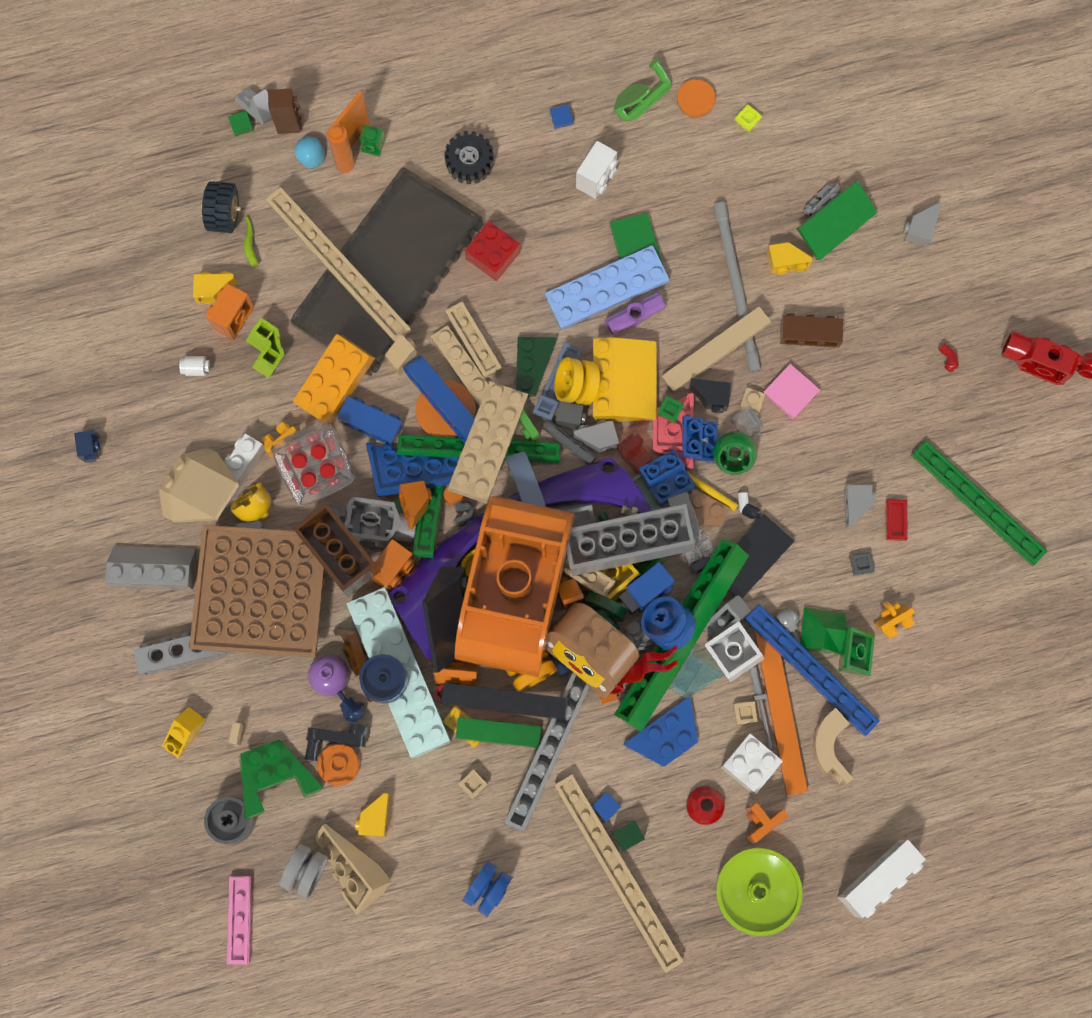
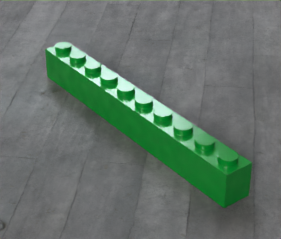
(702, 603)

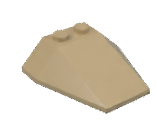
(197, 487)

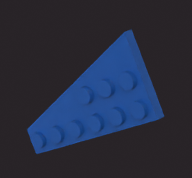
(392, 469)

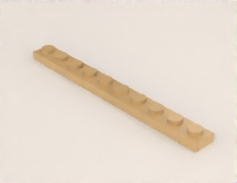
(337, 264)
(618, 874)

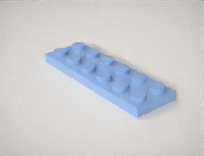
(607, 287)

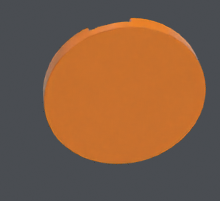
(430, 419)

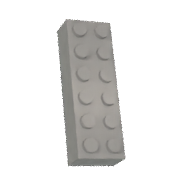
(630, 540)

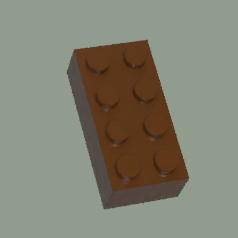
(336, 549)

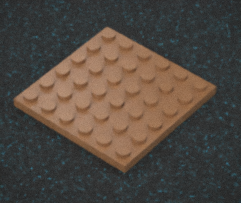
(256, 593)

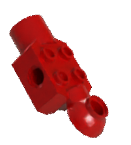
(1046, 359)

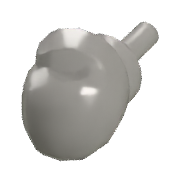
(789, 620)

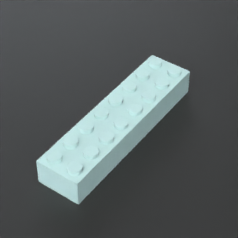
(415, 710)

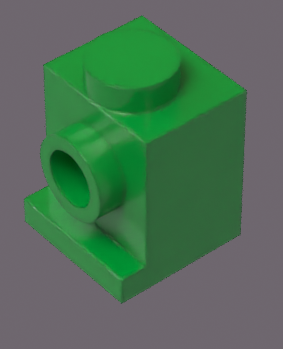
(372, 140)

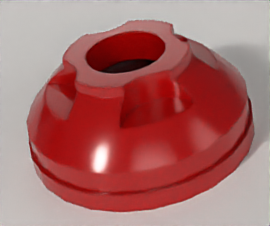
(694, 809)

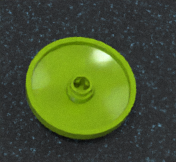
(759, 892)

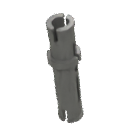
(576, 448)

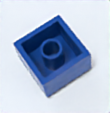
(651, 586)

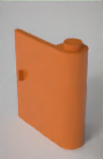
(346, 131)

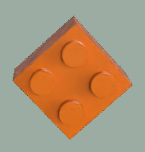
(229, 311)
(394, 564)

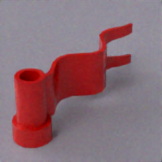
(638, 670)

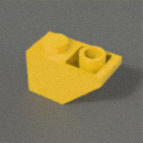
(786, 258)
(208, 285)
(183, 732)

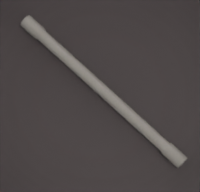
(722, 219)

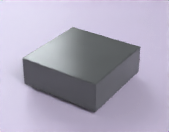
(861, 564)

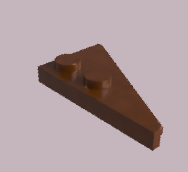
(352, 650)

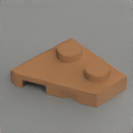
(708, 509)

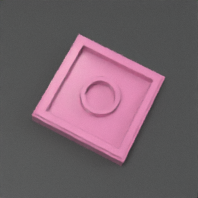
(791, 391)

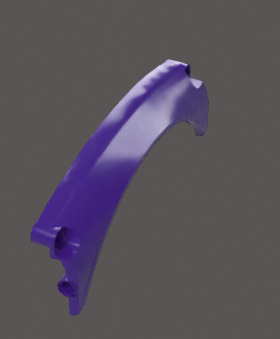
(580, 484)

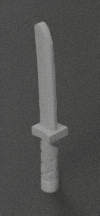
(759, 696)

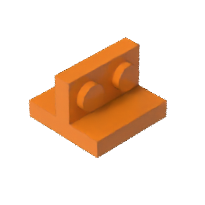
(458, 673)
(765, 823)

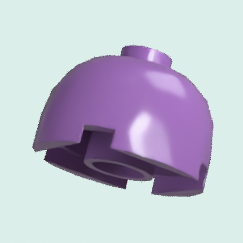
(328, 675)

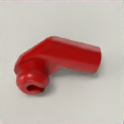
(951, 356)

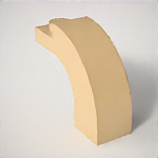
(823, 746)

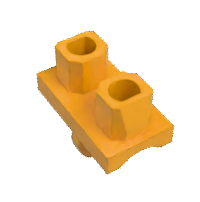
(284, 430)
(891, 616)

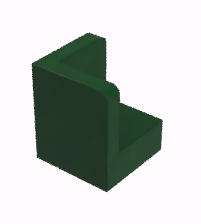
(628, 835)

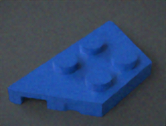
(667, 736)

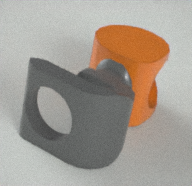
(456, 500)

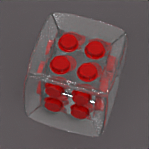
(313, 463)

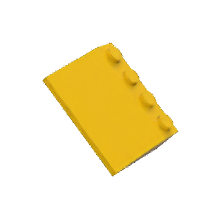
(626, 379)

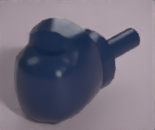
(351, 710)

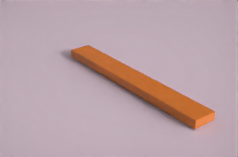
(782, 718)

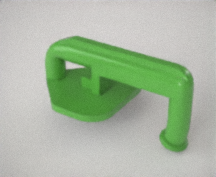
(642, 95)

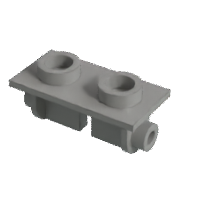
(826, 194)

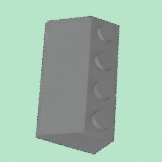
(151, 567)

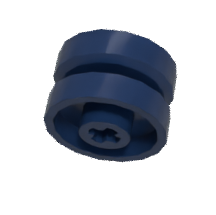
(378, 667)

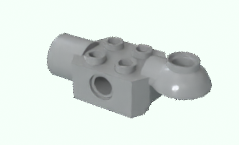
(374, 522)

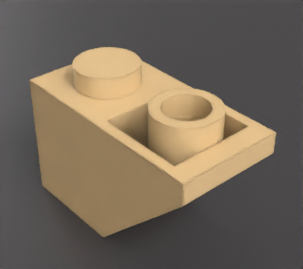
(401, 353)

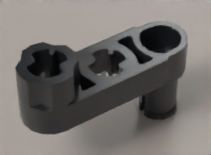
(356, 737)

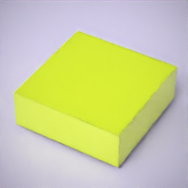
(748, 118)

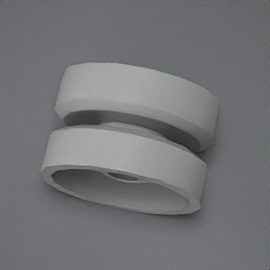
(304, 871)

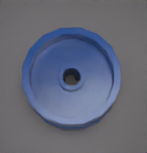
(668, 623)
(489, 890)

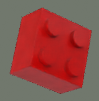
(492, 251)

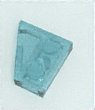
(693, 676)

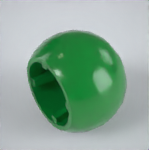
(735, 462)

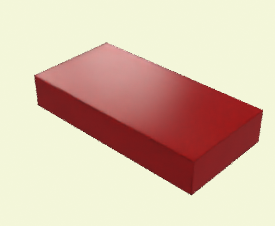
(896, 520)

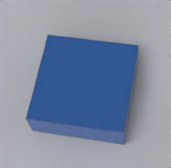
(561, 116)
(606, 807)

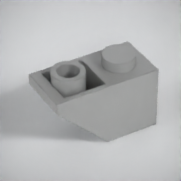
(599, 437)

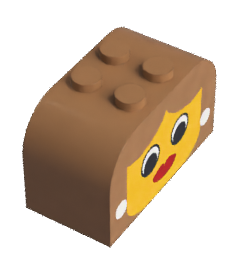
(591, 648)

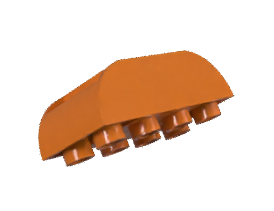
(513, 585)

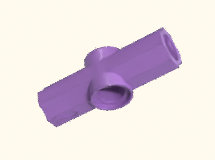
(624, 320)

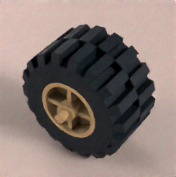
(220, 207)

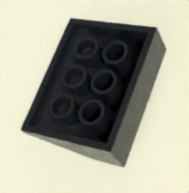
(442, 614)

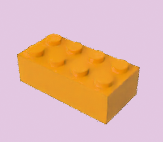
(333, 379)

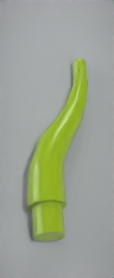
(248, 249)

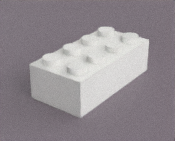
(882, 878)

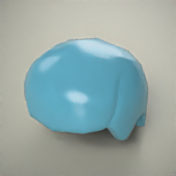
(310, 152)

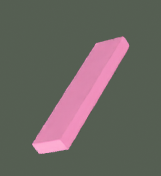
(239, 920)

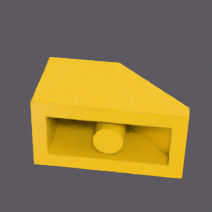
(374, 818)

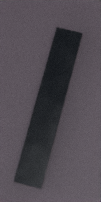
(504, 701)

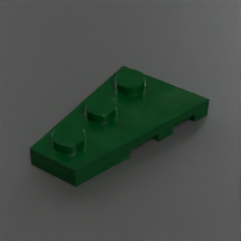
(532, 361)

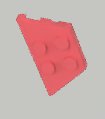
(668, 435)

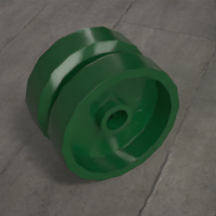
(607, 608)

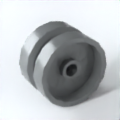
(217, 821)

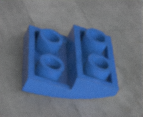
(698, 439)
(666, 477)

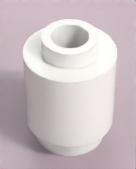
(194, 366)

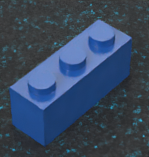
(370, 421)

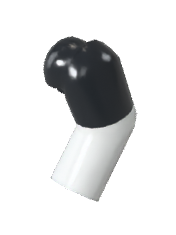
(746, 508)

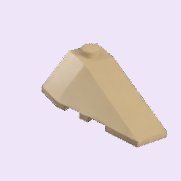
(358, 874)

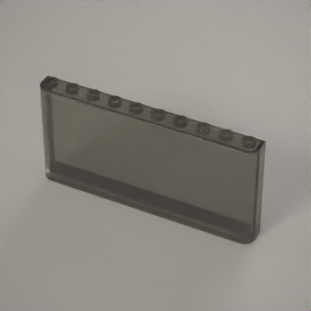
(401, 253)

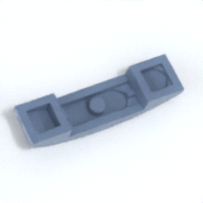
(548, 402)
(524, 479)

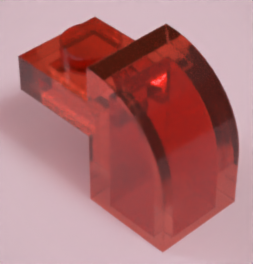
(634, 453)

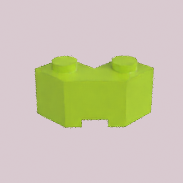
(266, 339)

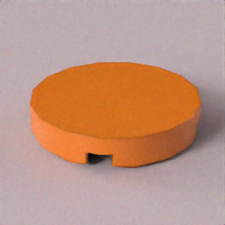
(696, 98)
(338, 764)

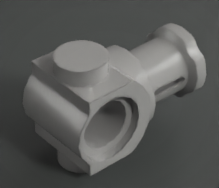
(637, 636)

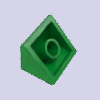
(857, 652)

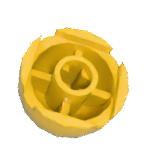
(253, 504)

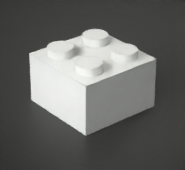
(596, 170)
(734, 651)
(751, 764)

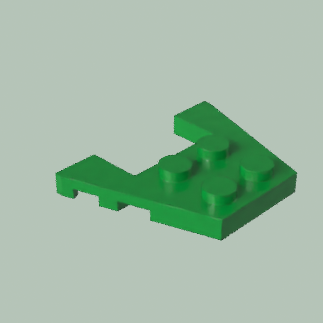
(268, 767)

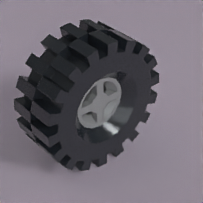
(469, 148)

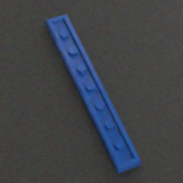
(811, 670)

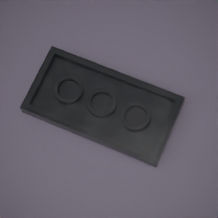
(764, 545)

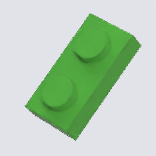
(528, 429)

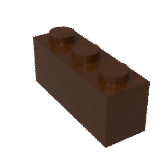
(285, 111)
(811, 330)

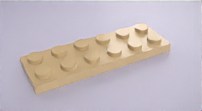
(488, 442)

